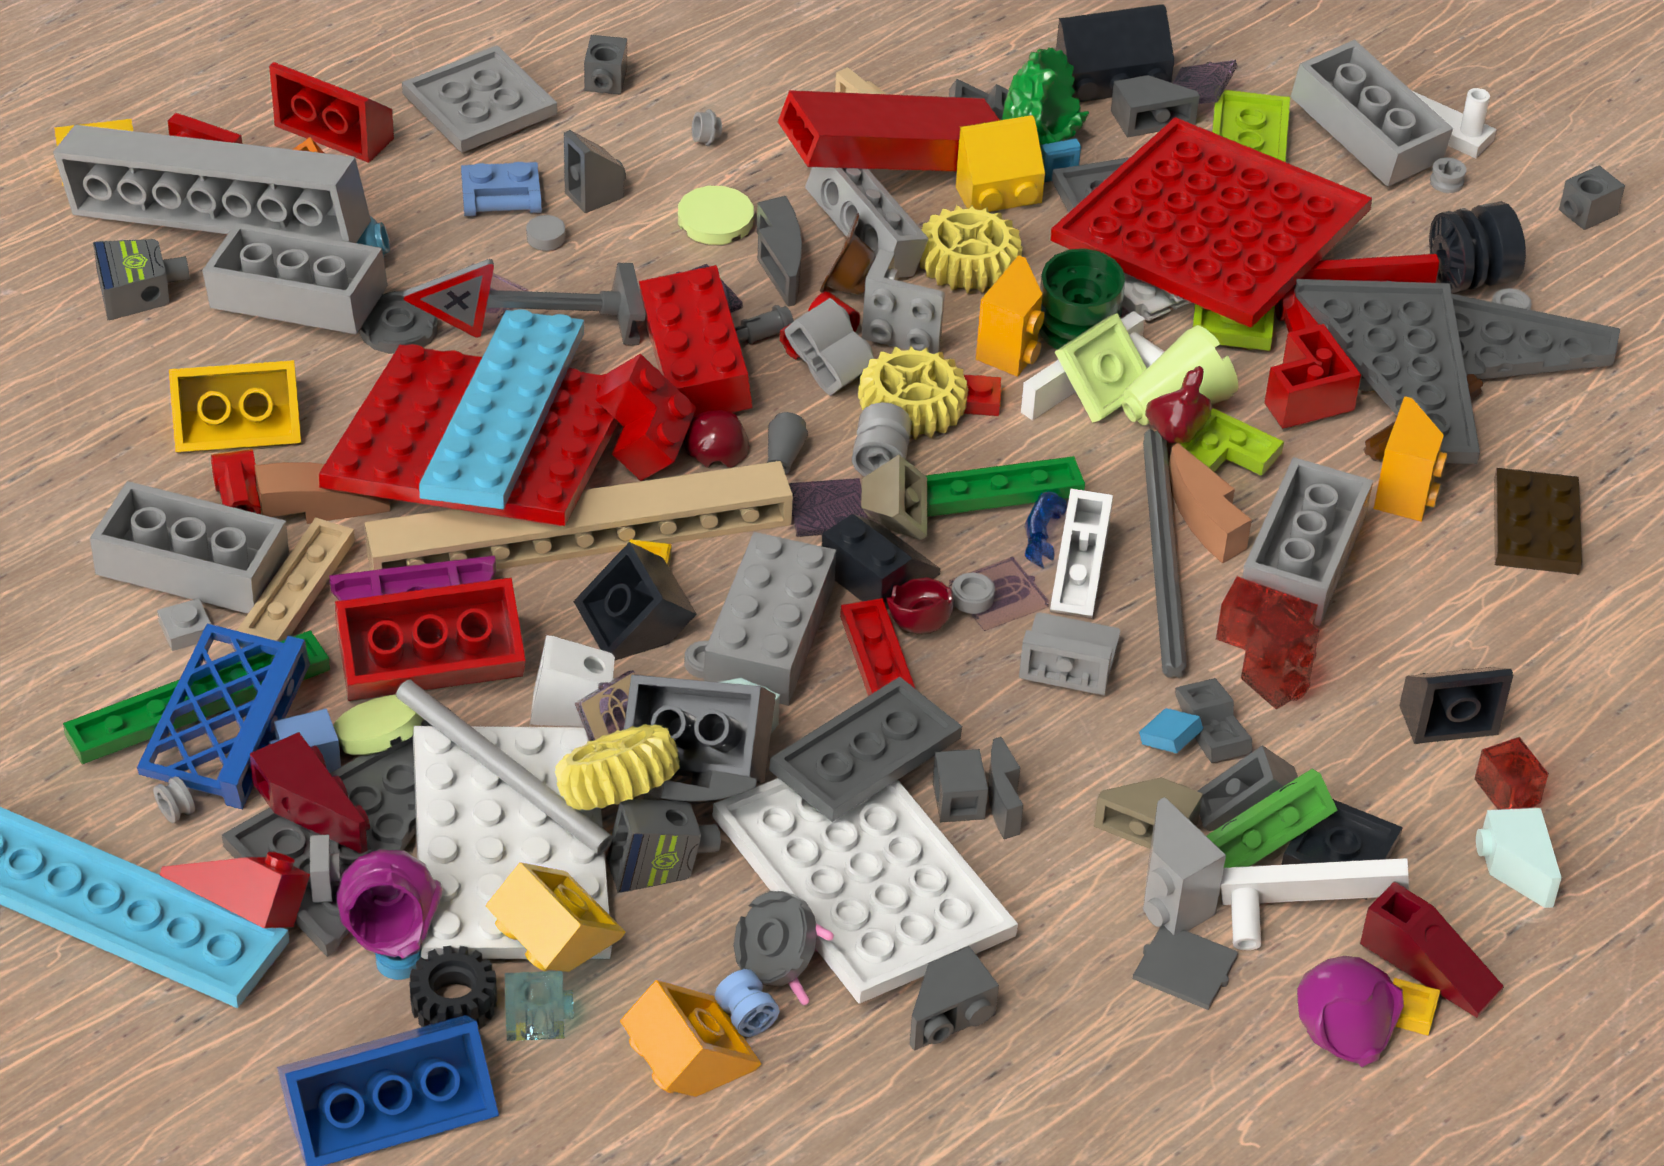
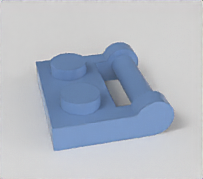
(501, 187)

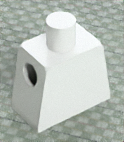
(564, 677)

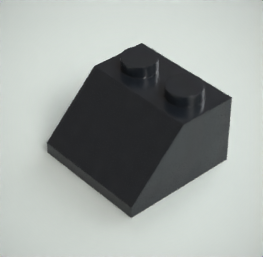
(873, 558)
(634, 604)
(1455, 703)

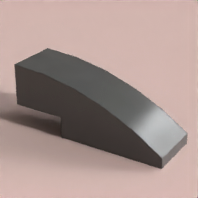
(780, 246)

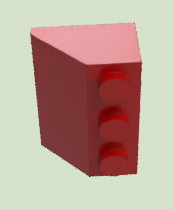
(329, 114)

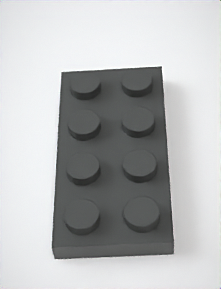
(865, 749)

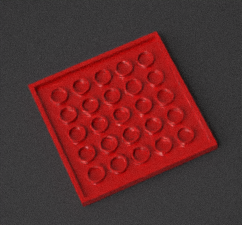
(1213, 220)
(410, 410)

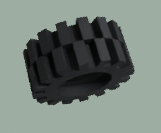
(447, 970)

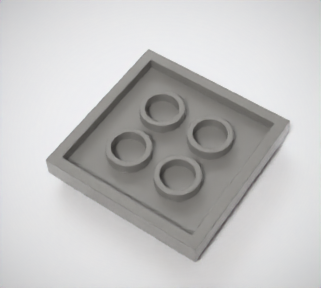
(479, 98)

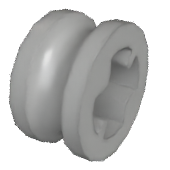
(1448, 175)
(174, 799)

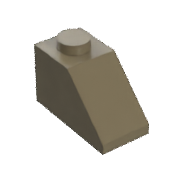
(897, 497)
(1132, 808)

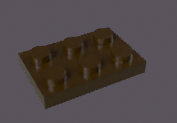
(1537, 521)

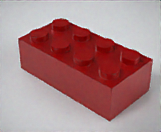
(696, 339)
(430, 637)

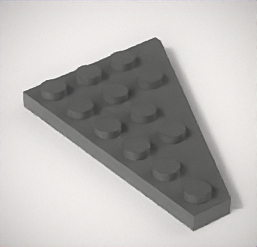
(1520, 341)
(1403, 345)
(386, 792)

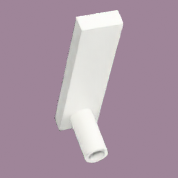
(1469, 131)
(1053, 384)
(1252, 885)

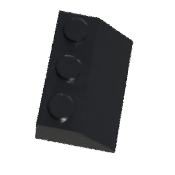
(1116, 48)

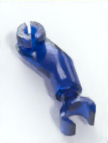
(1047, 506)

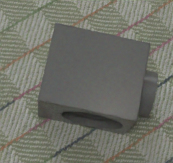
(605, 64)
(1591, 197)
(960, 785)

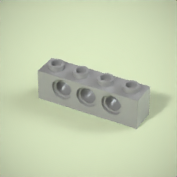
(881, 219)

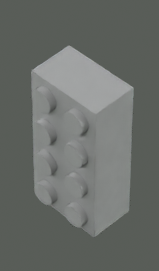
(1371, 112)
(295, 278)
(1309, 532)
(189, 547)
(771, 614)

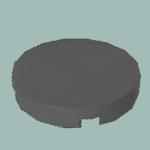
(388, 328)
(776, 938)

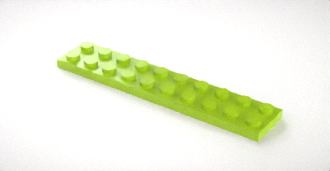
(1261, 124)

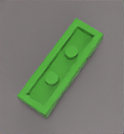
(1274, 820)

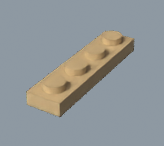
(299, 581)

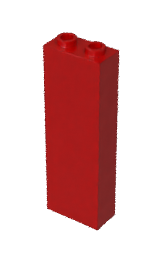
(879, 129)

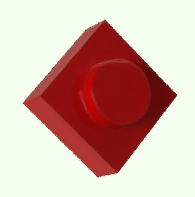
(983, 395)

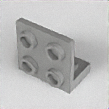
(900, 311)
(1069, 653)

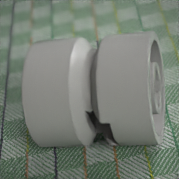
(881, 436)

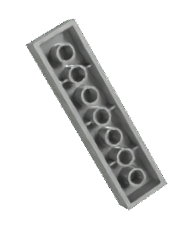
(210, 184)

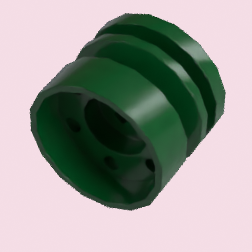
(1078, 293)

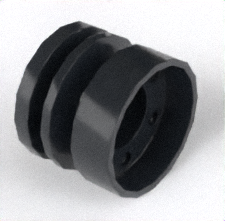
(1478, 246)

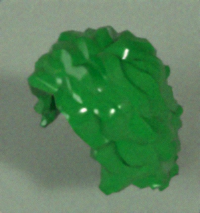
(1046, 92)

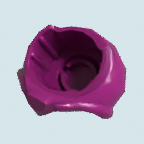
(388, 902)
(1349, 1008)

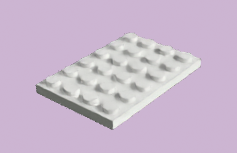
(480, 828)
(871, 878)

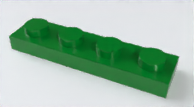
(1001, 485)

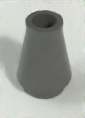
(785, 438)

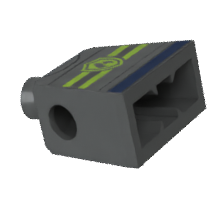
(135, 275)
(657, 843)

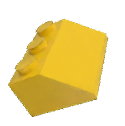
(234, 406)

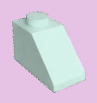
(1520, 853)

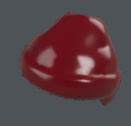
(1181, 412)

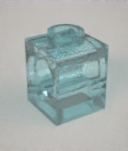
(536, 1005)

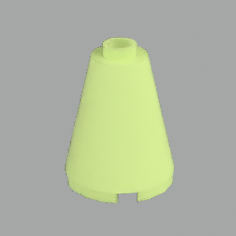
(1167, 373)

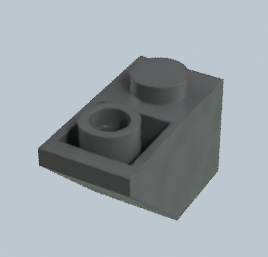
(952, 997)

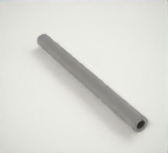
(504, 767)

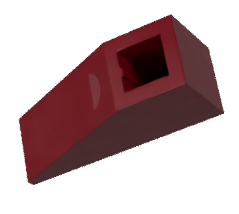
(302, 790)
(1427, 948)

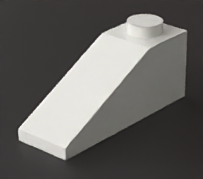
(1081, 553)

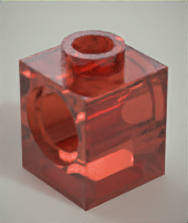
(1511, 775)

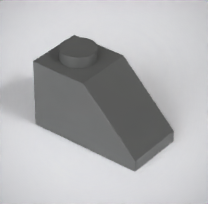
(1149, 104)
(591, 173)
(1243, 786)

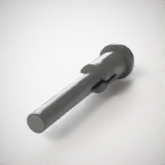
(764, 324)

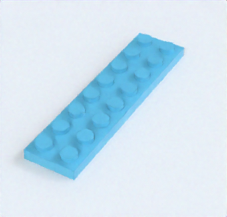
(502, 410)
(132, 911)

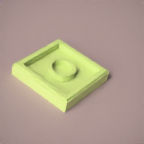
(1101, 366)

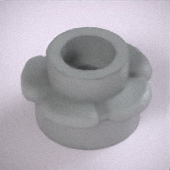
(706, 127)

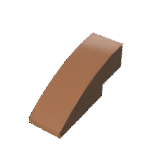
(295, 489)
(1207, 505)

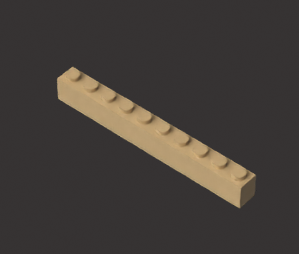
(601, 522)

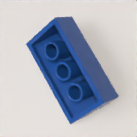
(388, 1091)

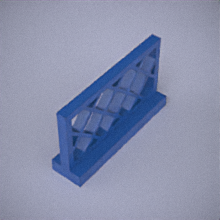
(271, 704)

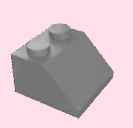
(1181, 872)

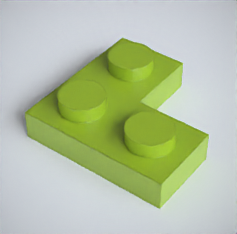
(1235, 441)

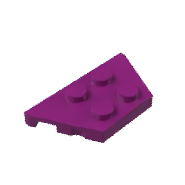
(412, 577)

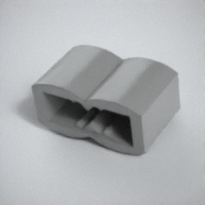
(829, 346)

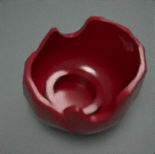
(716, 437)
(921, 605)

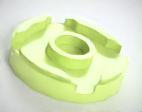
(715, 214)
(374, 724)

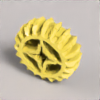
(969, 248)
(920, 384)
(617, 767)

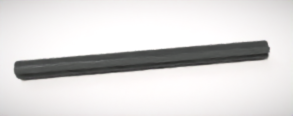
(1164, 555)

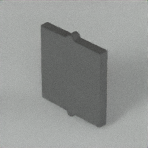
(1185, 966)

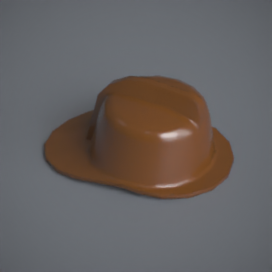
(851, 266)

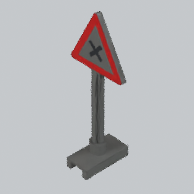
(466, 294)

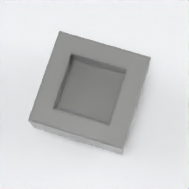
(183, 623)
(323, 868)

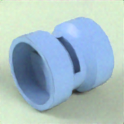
(743, 998)

